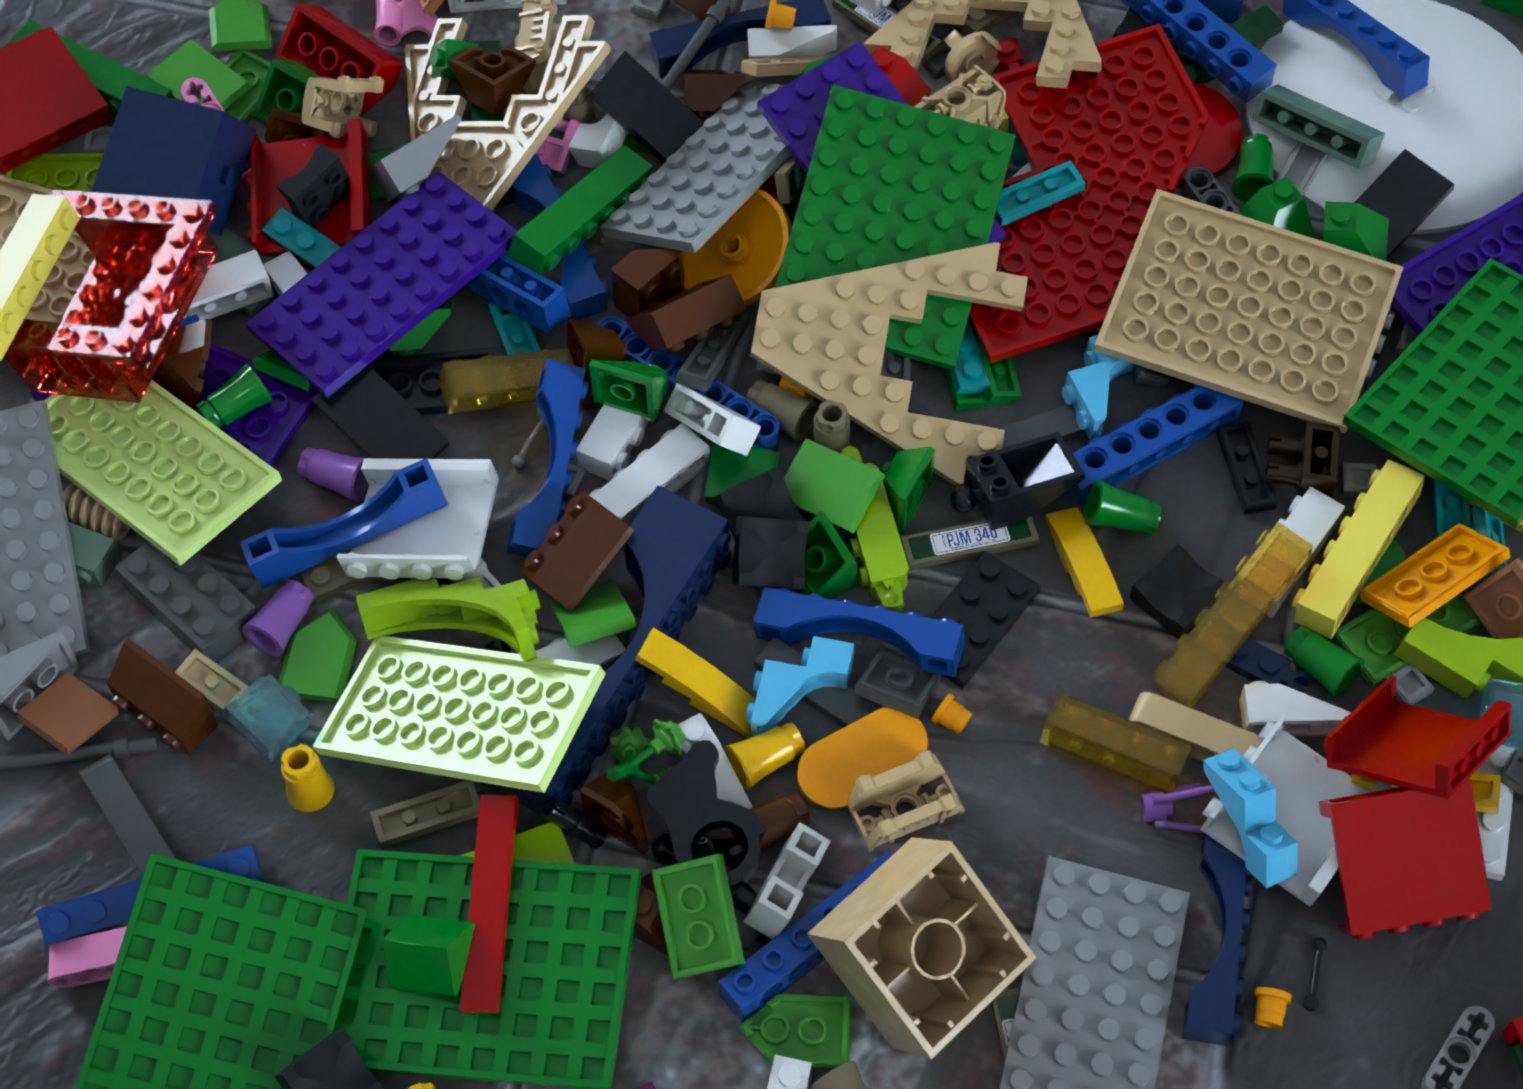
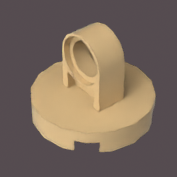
(974, 49)

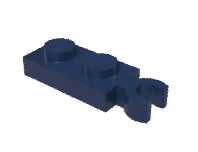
(1262, 664)

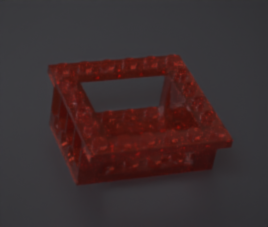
(136, 245)

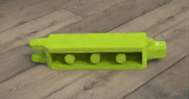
(879, 548)

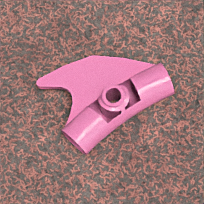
(399, 18)

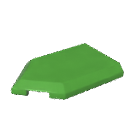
(240, 25)
(319, 658)
(802, 1029)

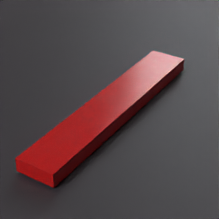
(489, 903)

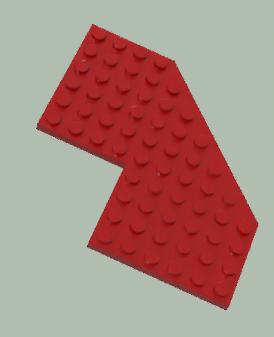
(1126, 137)

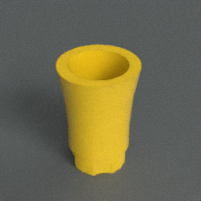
(764, 753)
(306, 780)

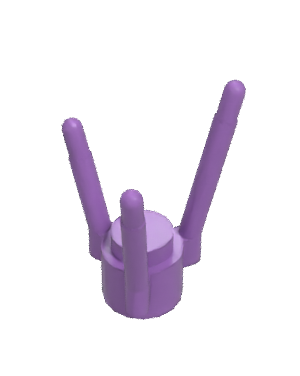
(1159, 806)

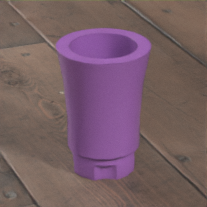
(334, 471)
(279, 618)

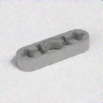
(1479, 1039)

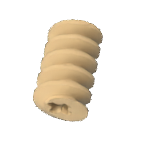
(91, 515)

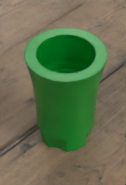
(1253, 167)
(234, 398)
(1120, 509)
(1323, 660)

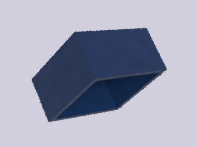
(175, 152)

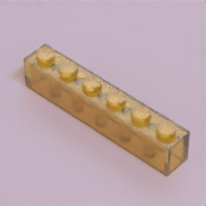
(1232, 617)

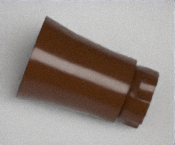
(779, 819)

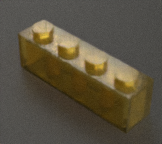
(495, 380)
(1115, 744)

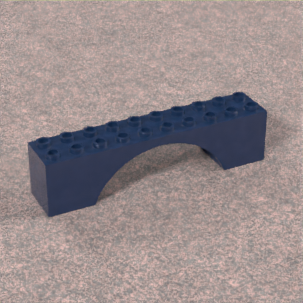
(674, 563)

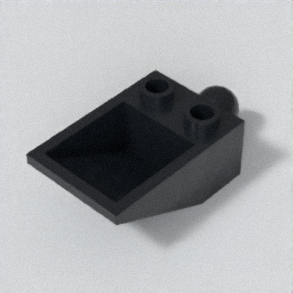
(1017, 480)

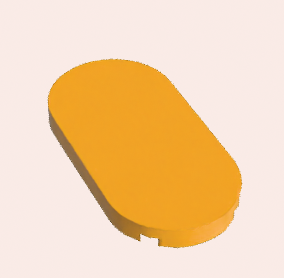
(863, 747)

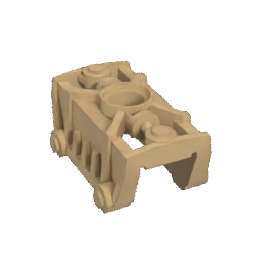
(537, 37)
(345, 93)
(962, 100)
(901, 786)

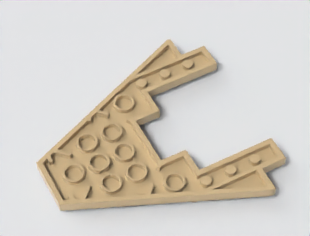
(1066, 49)
(491, 154)
(834, 334)

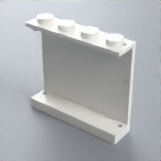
(440, 543)
(1300, 784)

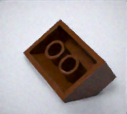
(689, 314)
(576, 550)
(160, 699)

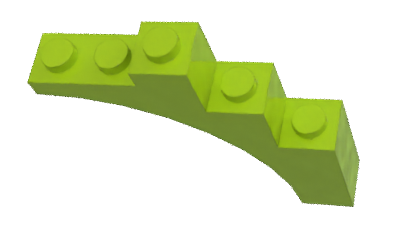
(422, 604)
(1461, 659)

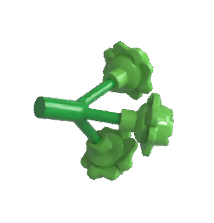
(634, 747)

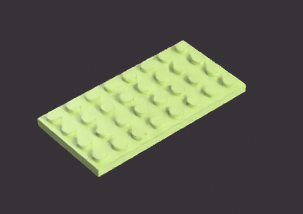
(158, 467)
(460, 712)

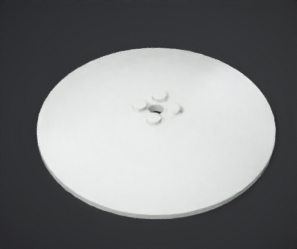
(1459, 124)

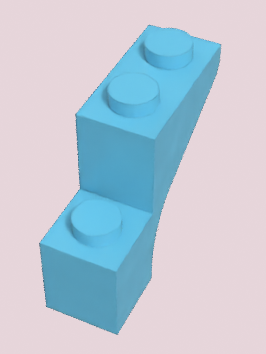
(1089, 388)
(784, 684)
(1252, 807)

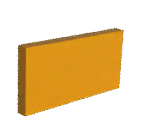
(1434, 575)

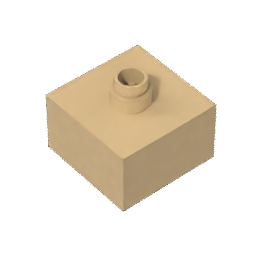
(922, 946)

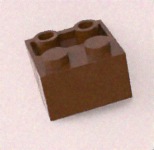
(646, 279)

